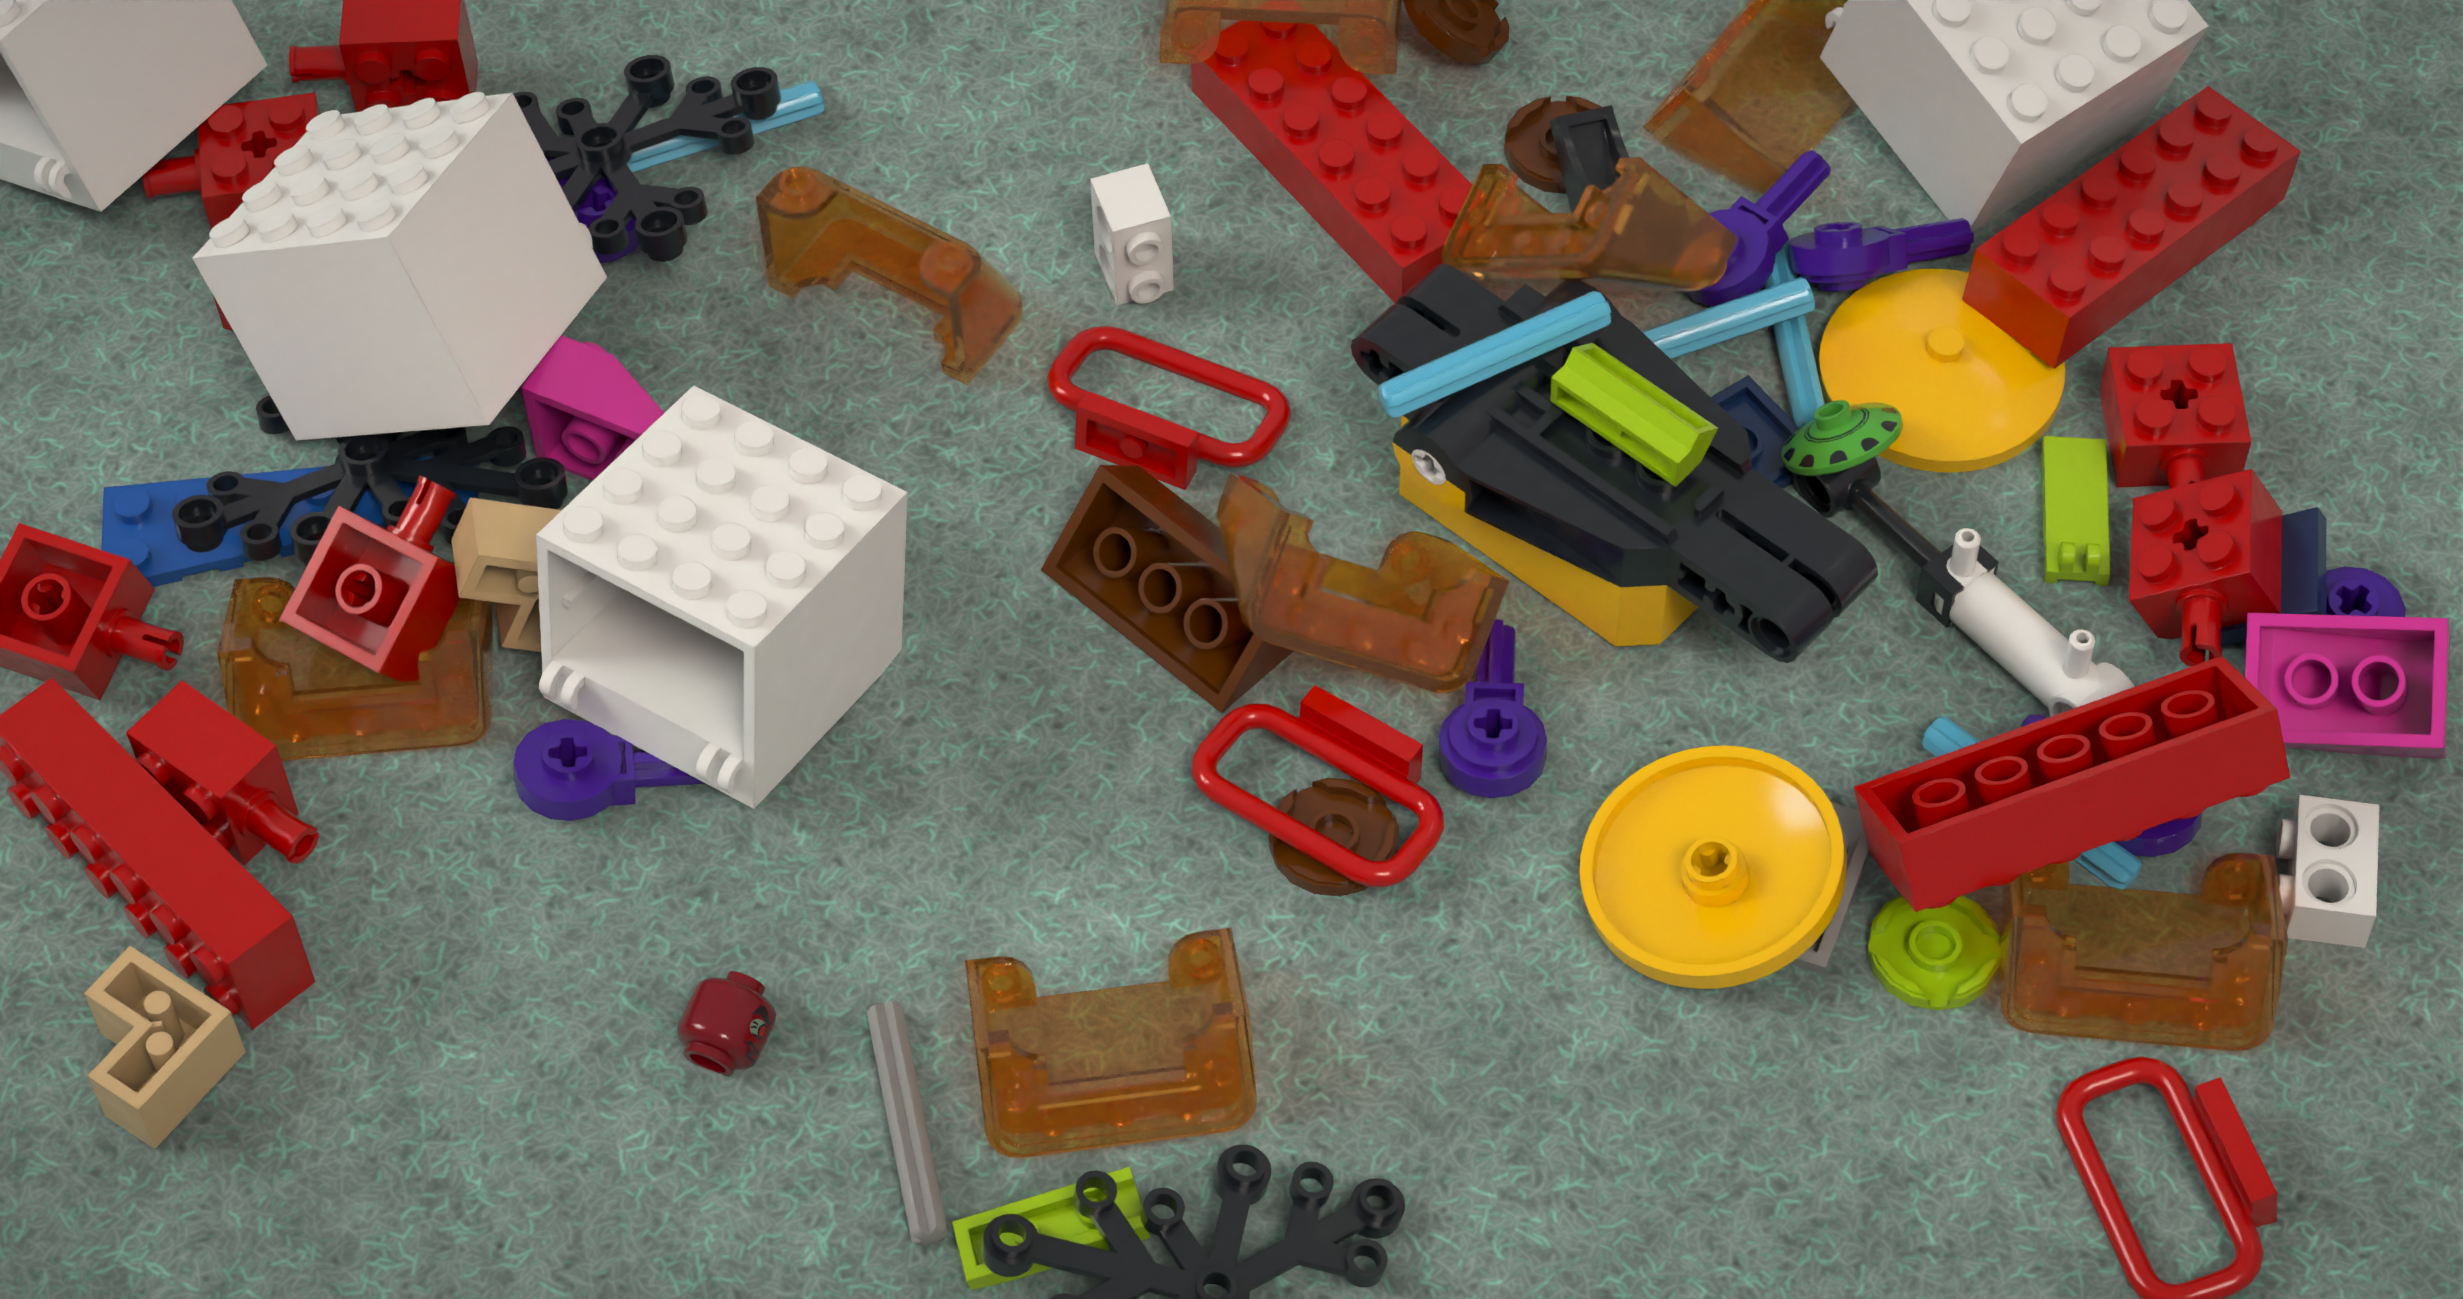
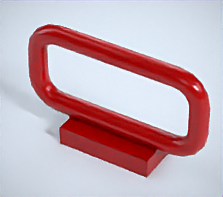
(1147, 441)
(1349, 743)
(2220, 1152)

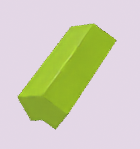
(1631, 413)

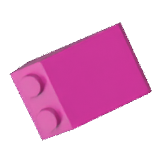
(585, 407)
(2354, 681)

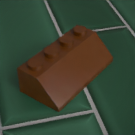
(1161, 582)

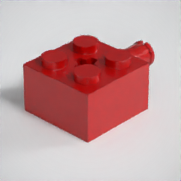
(395, 53)
(234, 152)
(2173, 414)
(2205, 560)
(378, 587)
(75, 613)
(222, 775)

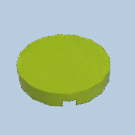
(1931, 969)

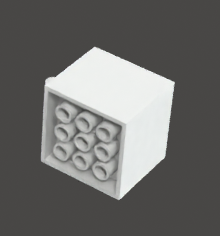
(111, 87)
(2005, 91)
(402, 267)
(722, 594)

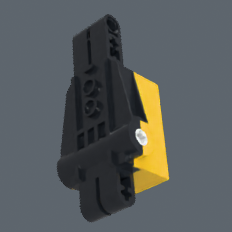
(1584, 514)

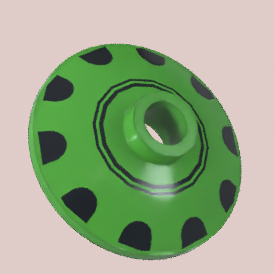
(1841, 437)

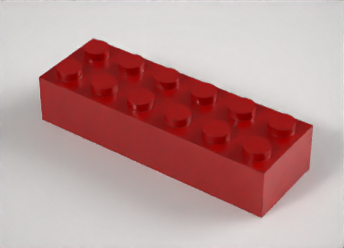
(1335, 147)
(2130, 226)
(2072, 783)
(151, 855)

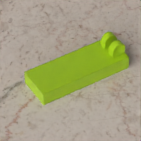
(2075, 510)
(1052, 1215)

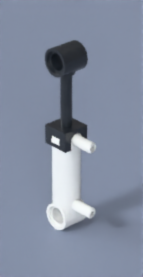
(1965, 591)

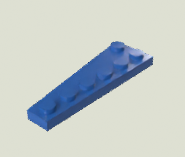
(142, 529)

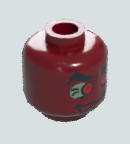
(726, 1023)

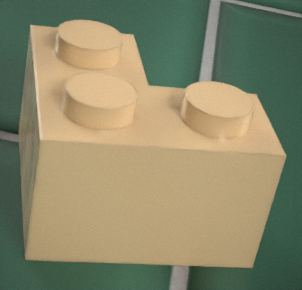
(498, 564)
(167, 1048)

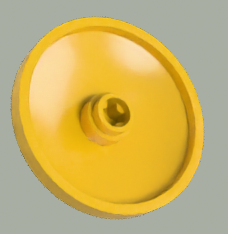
(1952, 374)
(1713, 867)

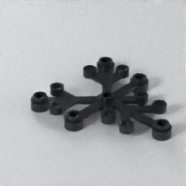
(607, 147)
(363, 464)
(1132, 1271)

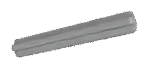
(907, 1123)

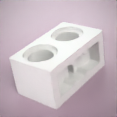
(1132, 235)
(2338, 873)

